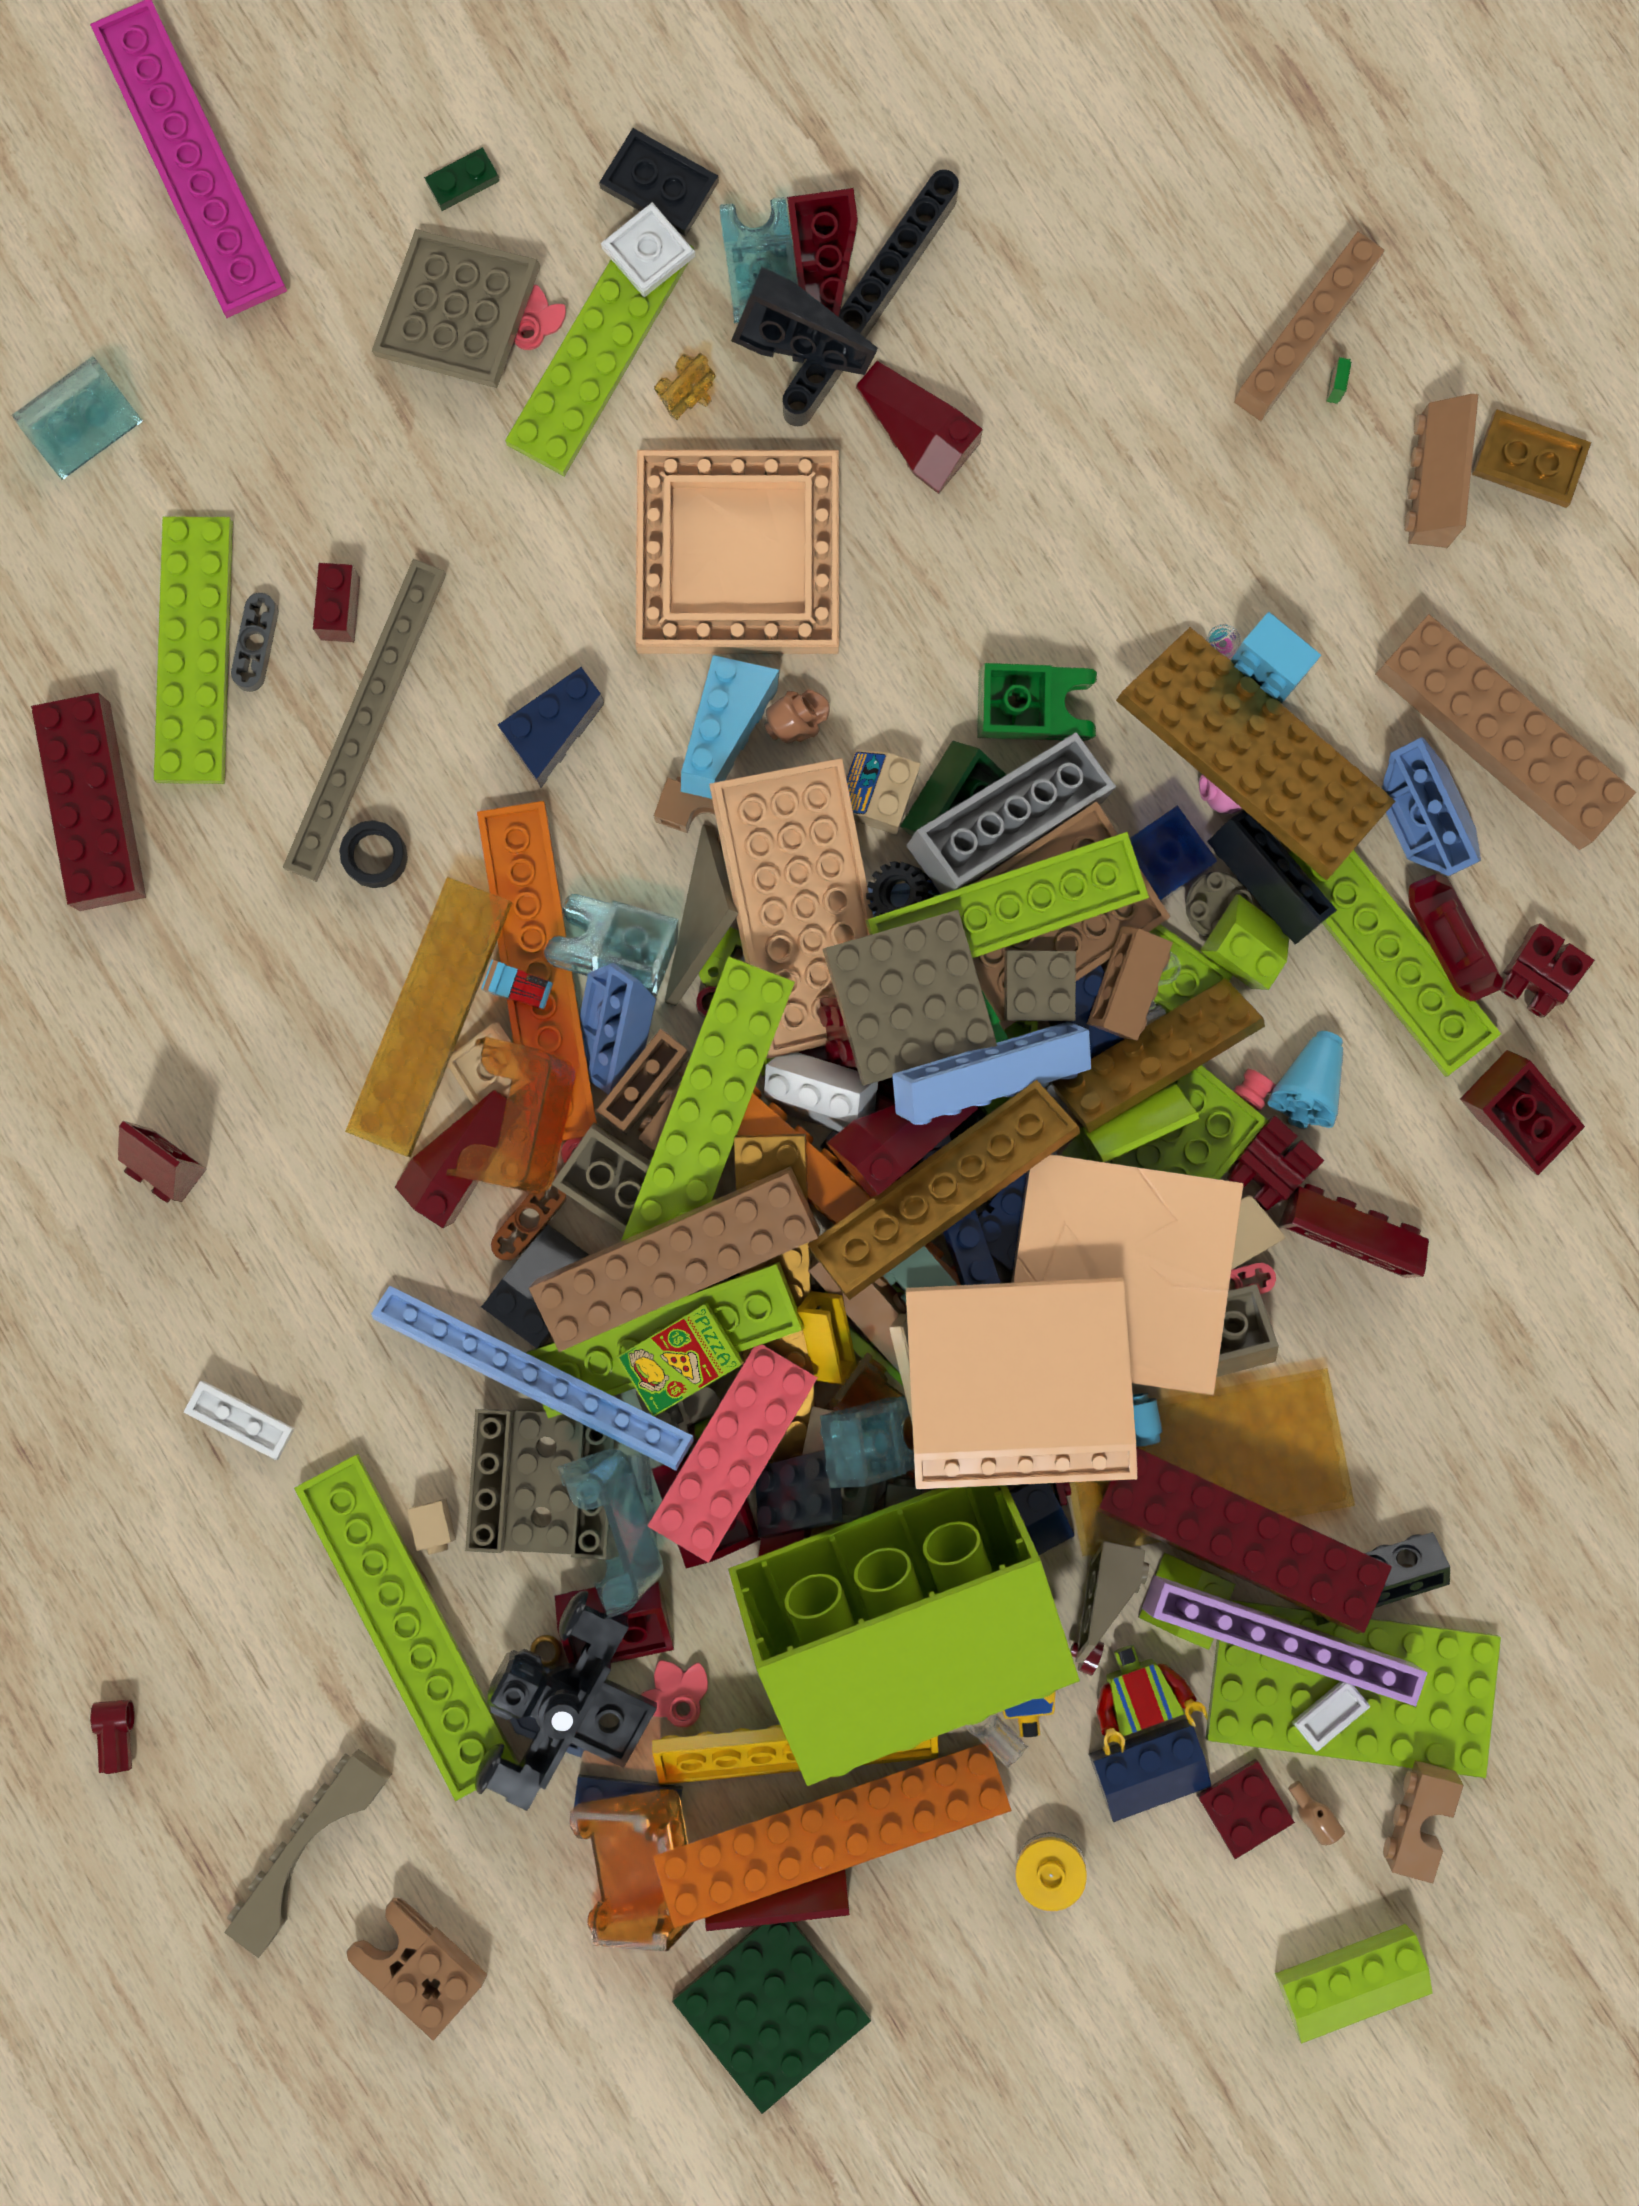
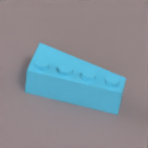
(726, 715)

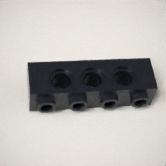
(1428, 1571)

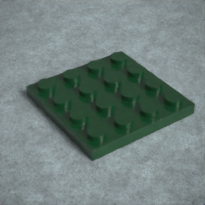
(771, 2011)

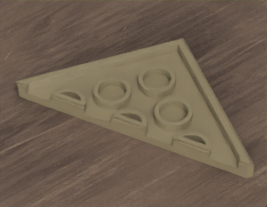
(705, 918)

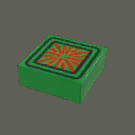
(1339, 380)

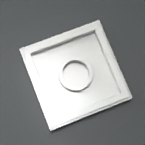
(648, 249)

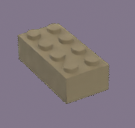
(604, 1176)

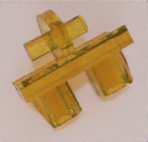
(689, 387)

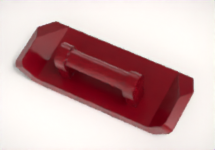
(1453, 938)

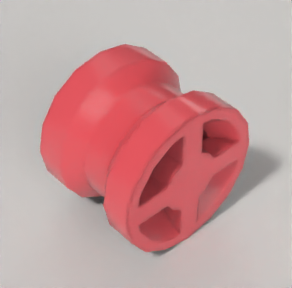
(1254, 1088)

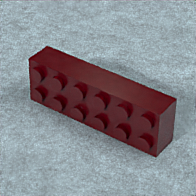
(88, 802)

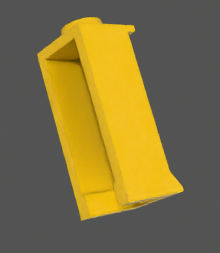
(827, 1336)

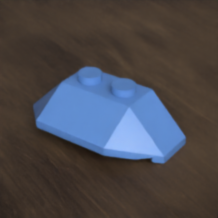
(1429, 810)
(614, 1023)

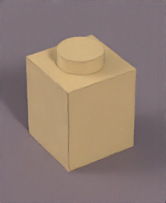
(432, 1526)

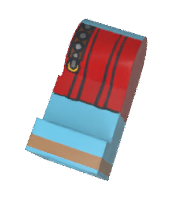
(516, 985)

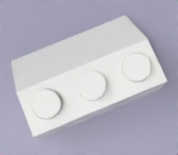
(818, 1090)

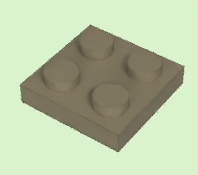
(1039, 985)

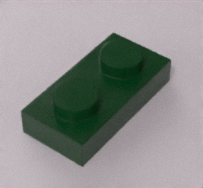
(462, 179)

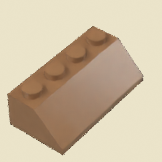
(1441, 471)

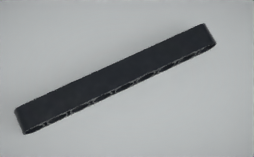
(877, 284)

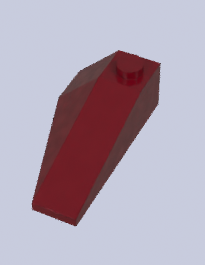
(823, 242)

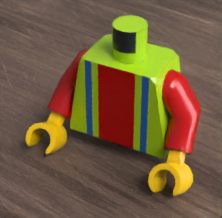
(1141, 1697)

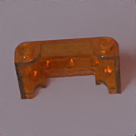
(623, 1839)

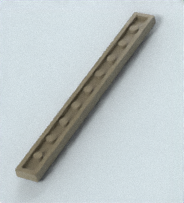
(364, 720)

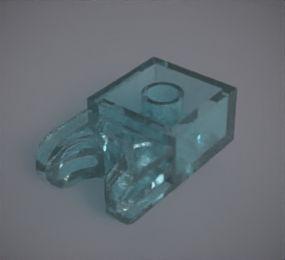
(754, 248)
(616, 934)
(866, 1443)

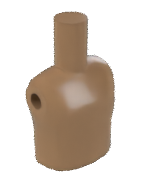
(1316, 1816)

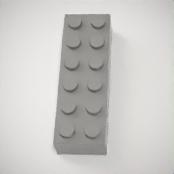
(1009, 815)

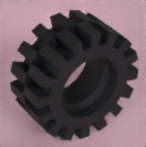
(887, 880)

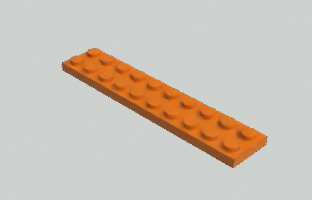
(524, 872)
(830, 1834)

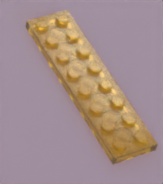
(428, 1017)

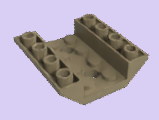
(515, 1479)

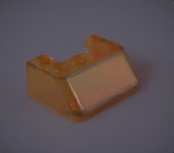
(531, 1120)

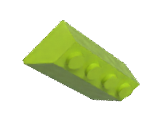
(1355, 1982)

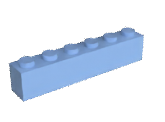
(991, 1072)

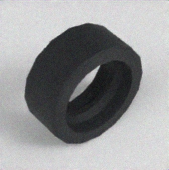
(359, 832)

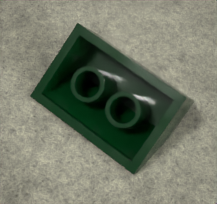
(956, 778)

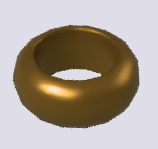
(558, 1648)

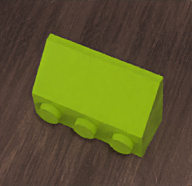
(1140, 1125)

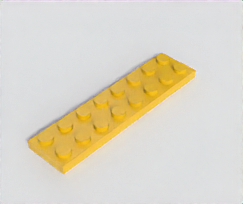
(744, 1754)

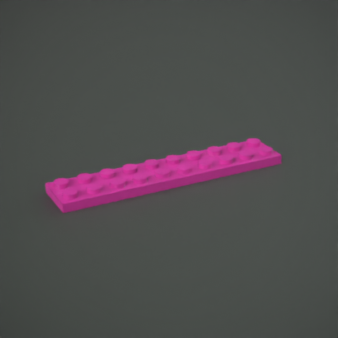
(188, 158)

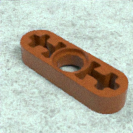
(519, 1244)

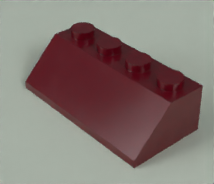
(1355, 1232)
(809, 1901)

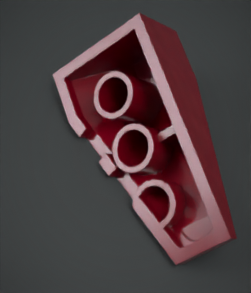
(923, 427)
(886, 1145)
(425, 1178)

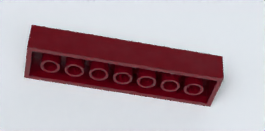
(1248, 1541)

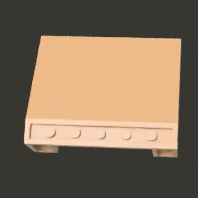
(1020, 1383)

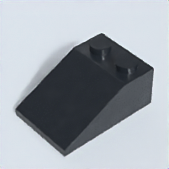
(512, 1300)

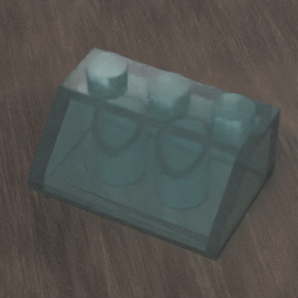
(77, 418)

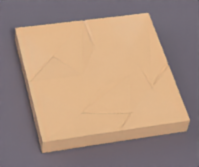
(737, 552)
(1158, 1232)

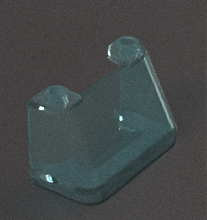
(611, 1482)

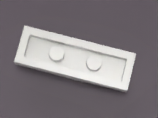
(239, 1420)

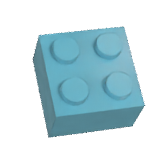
(1275, 657)

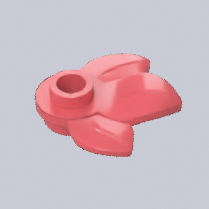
(540, 319)
(675, 1687)

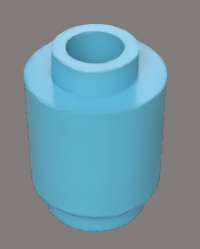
(1146, 1420)

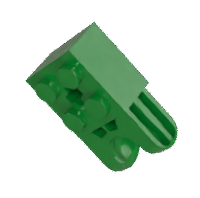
(1042, 701)

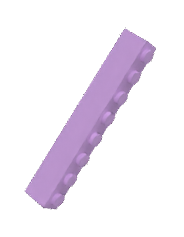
(1284, 1640)

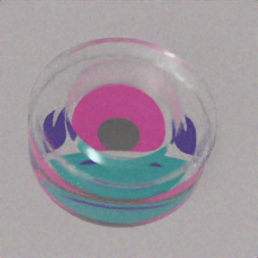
(1224, 639)

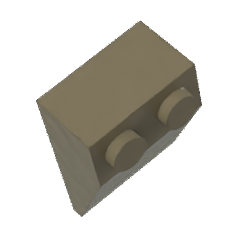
(1112, 1580)

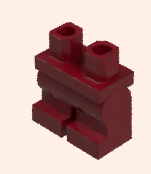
(1545, 970)
(1271, 1169)

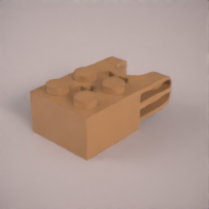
(420, 1957)

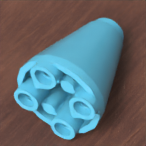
(1312, 1084)

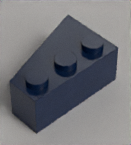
(551, 723)

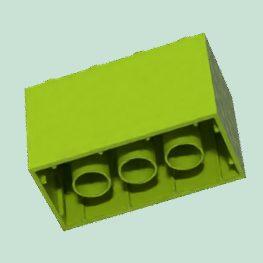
(902, 1627)

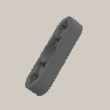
(268, 620)

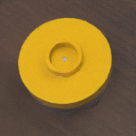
(1051, 1871)

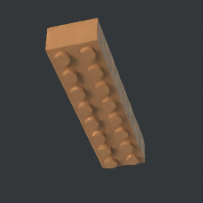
(1505, 733)
(675, 1259)

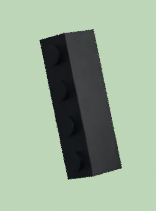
(1271, 876)

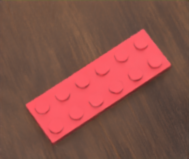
(732, 1452)

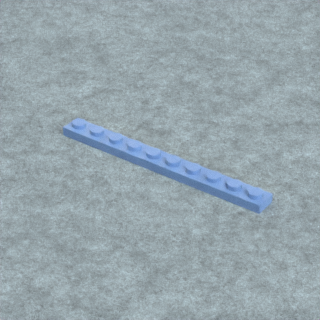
(533, 1377)

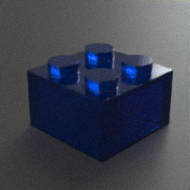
(1171, 853)

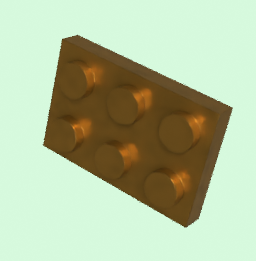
(1531, 458)

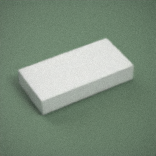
(1330, 1714)

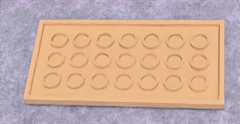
(794, 882)

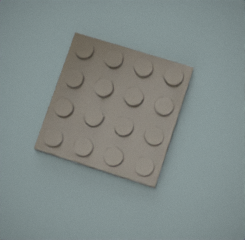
(456, 308)
(909, 996)

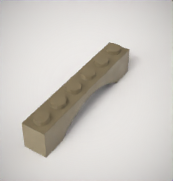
(265, 1912)

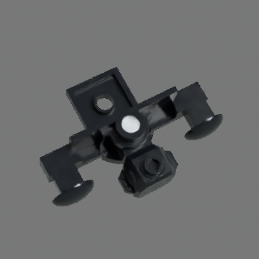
(565, 1706)

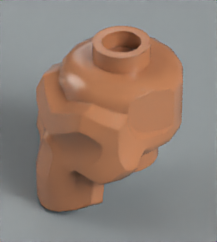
(796, 716)

